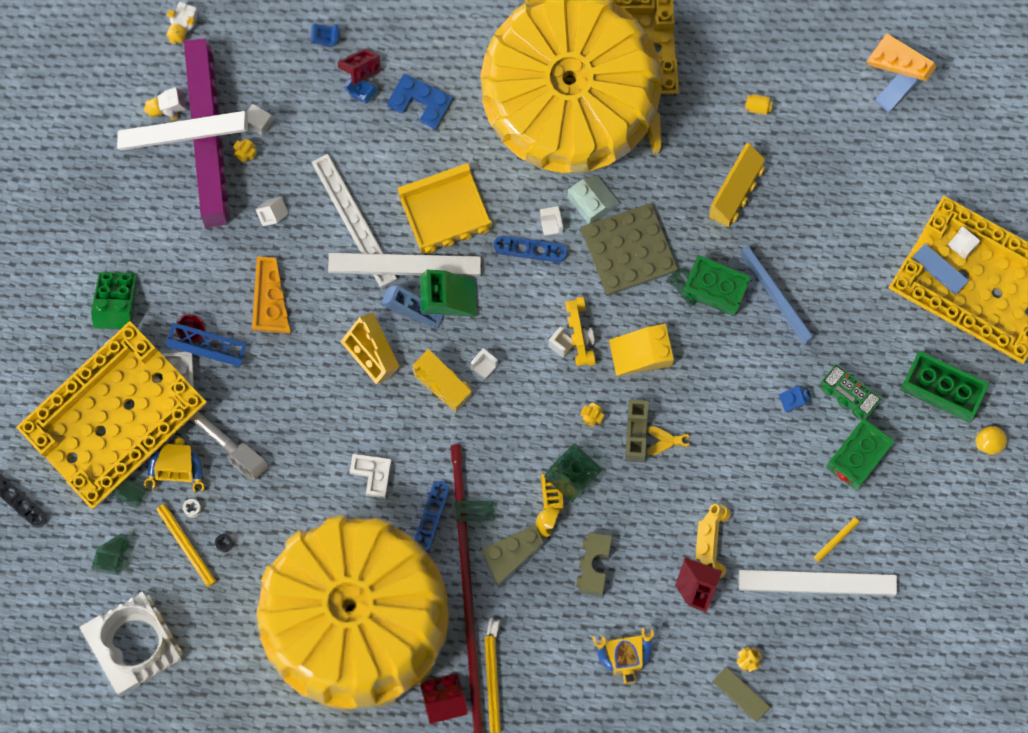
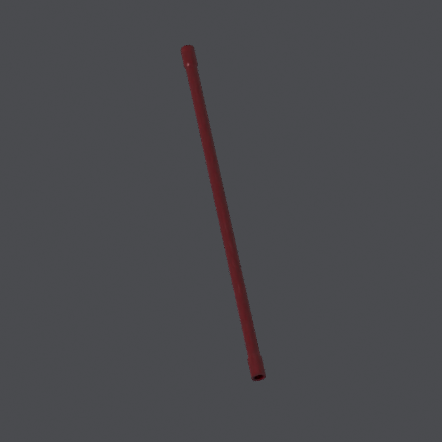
(457, 460)

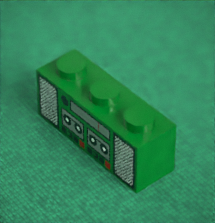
(850, 392)

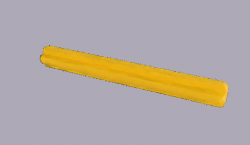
(186, 545)
(492, 684)

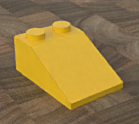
(642, 350)

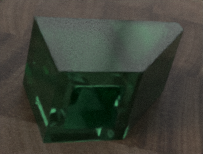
(109, 555)

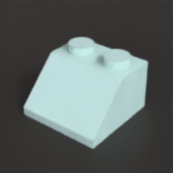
(592, 198)

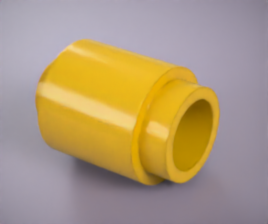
(758, 104)

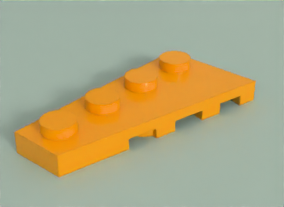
(901, 59)
(268, 303)

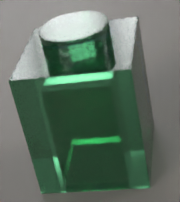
(129, 493)

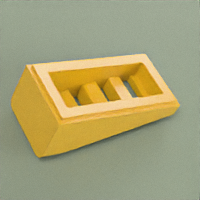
(654, 134)
(558, 506)

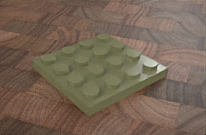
(628, 249)

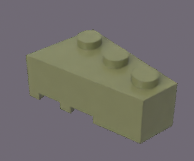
(511, 553)

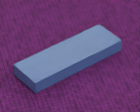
(940, 269)

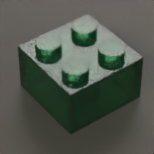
(573, 472)

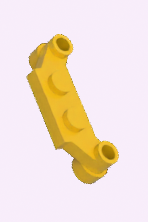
(574, 307)
(708, 536)

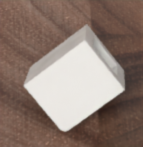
(258, 119)
(271, 211)
(551, 221)
(964, 243)
(560, 342)
(484, 364)

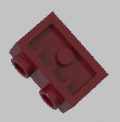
(361, 65)

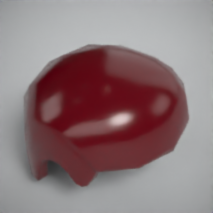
(191, 321)

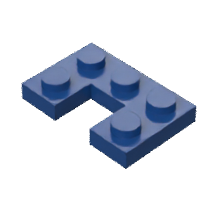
(435, 100)

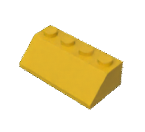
(737, 185)

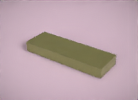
(741, 694)

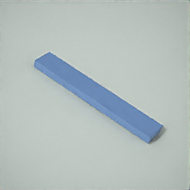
(776, 295)

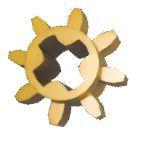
(244, 150)
(592, 414)
(749, 659)

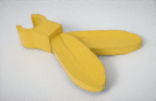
(666, 440)

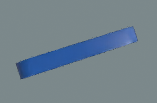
(530, 246)
(430, 517)

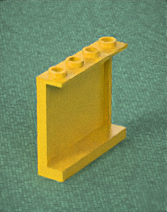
(444, 209)

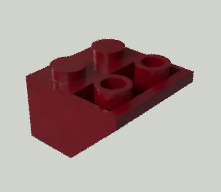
(697, 583)
(443, 698)

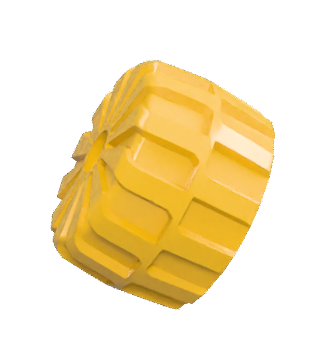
(579, 123)
(359, 654)

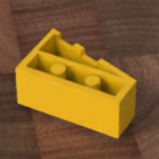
(370, 348)
(441, 381)

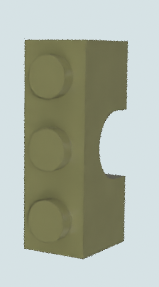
(636, 431)
(591, 581)

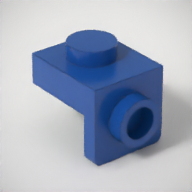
(325, 35)
(361, 91)
(795, 398)

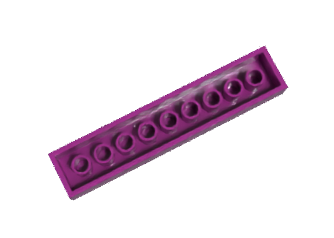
(208, 150)

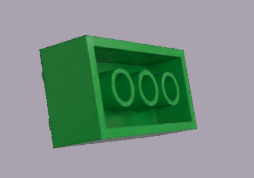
(944, 386)

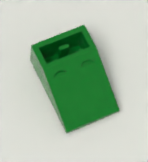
(447, 294)
(114, 300)

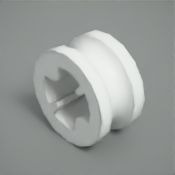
(588, 336)
(192, 514)
(493, 627)

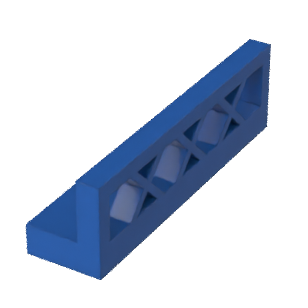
(203, 351)

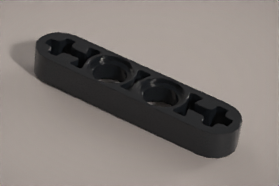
(17, 499)

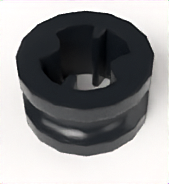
(228, 547)

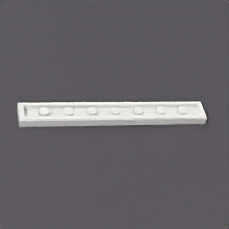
(183, 130)
(349, 213)
(402, 264)
(817, 582)

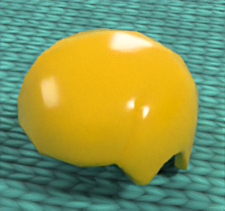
(991, 440)
(546, 520)

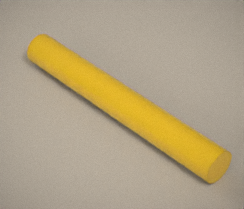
(836, 539)

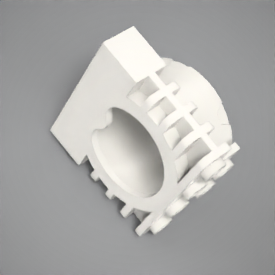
(100, 634)

